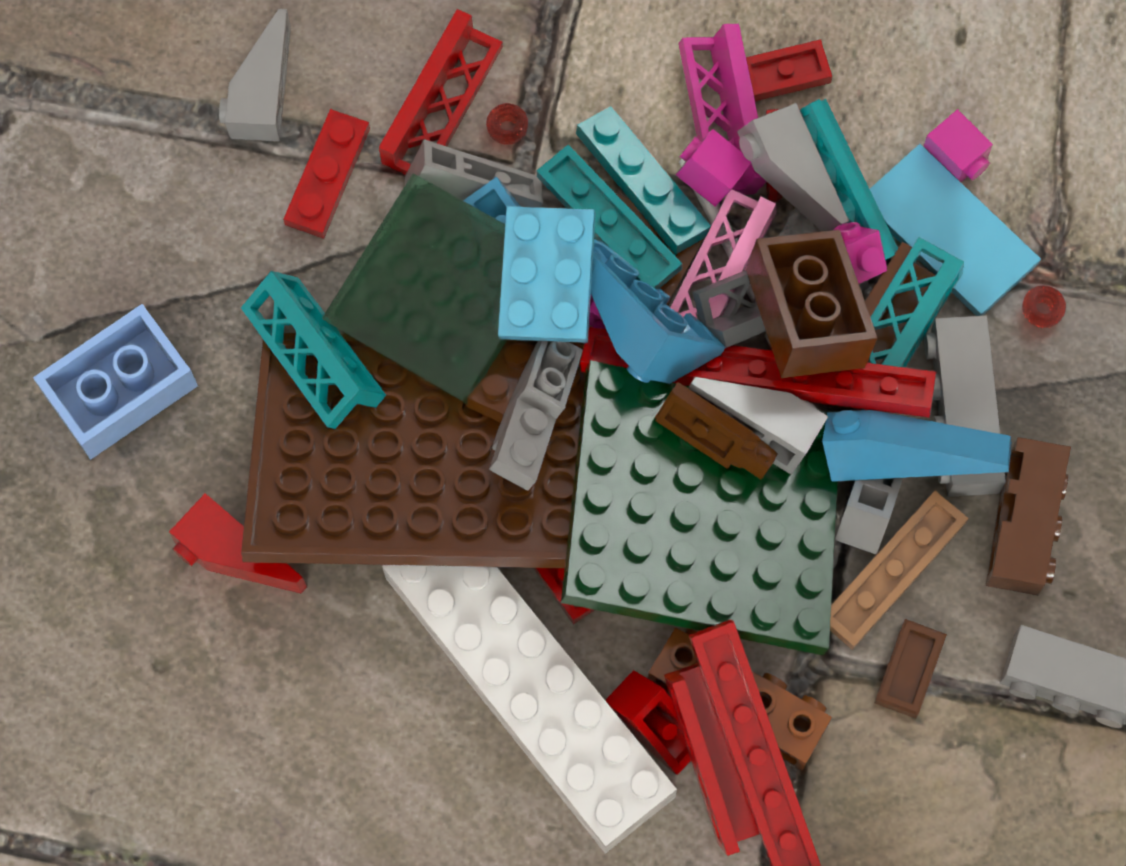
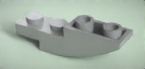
(533, 411)

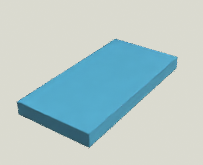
(932, 204)

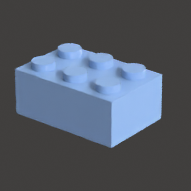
(116, 381)

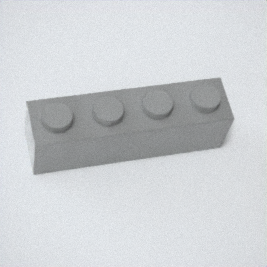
(965, 390)
(1067, 674)

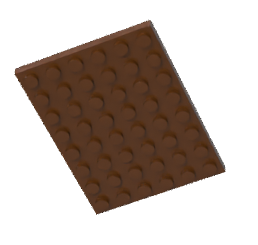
(398, 477)

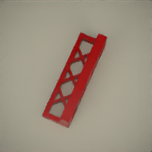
(430, 84)
(711, 759)

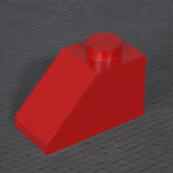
(651, 719)

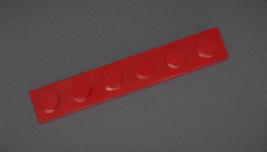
(753, 746)

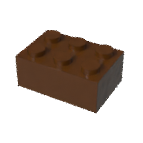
(811, 303)

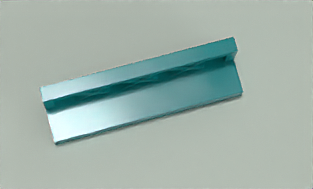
(845, 172)
(928, 306)
(324, 342)

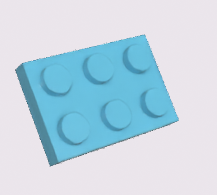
(547, 274)

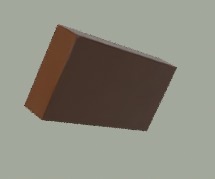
(910, 668)

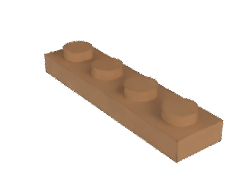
(895, 569)

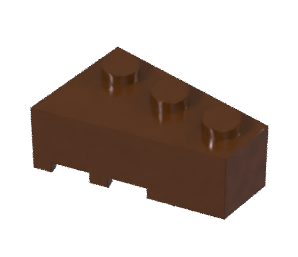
(1029, 517)

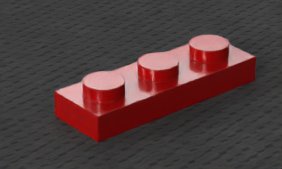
(326, 173)

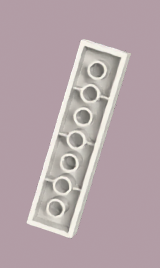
(537, 696)

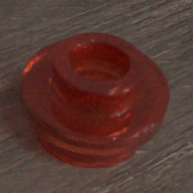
(503, 113)
(1045, 295)

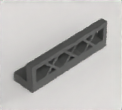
(735, 323)

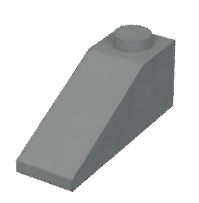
(258, 86)
(790, 162)
(465, 174)
(773, 415)
(868, 513)

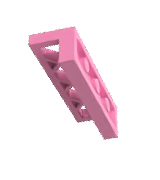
(756, 227)

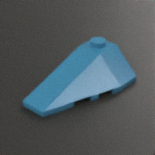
(643, 327)
(898, 446)

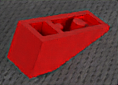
(215, 542)

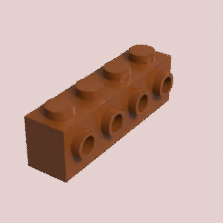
(795, 721)

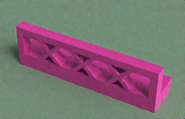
(731, 84)

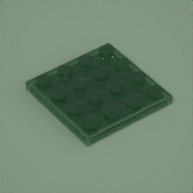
(428, 289)

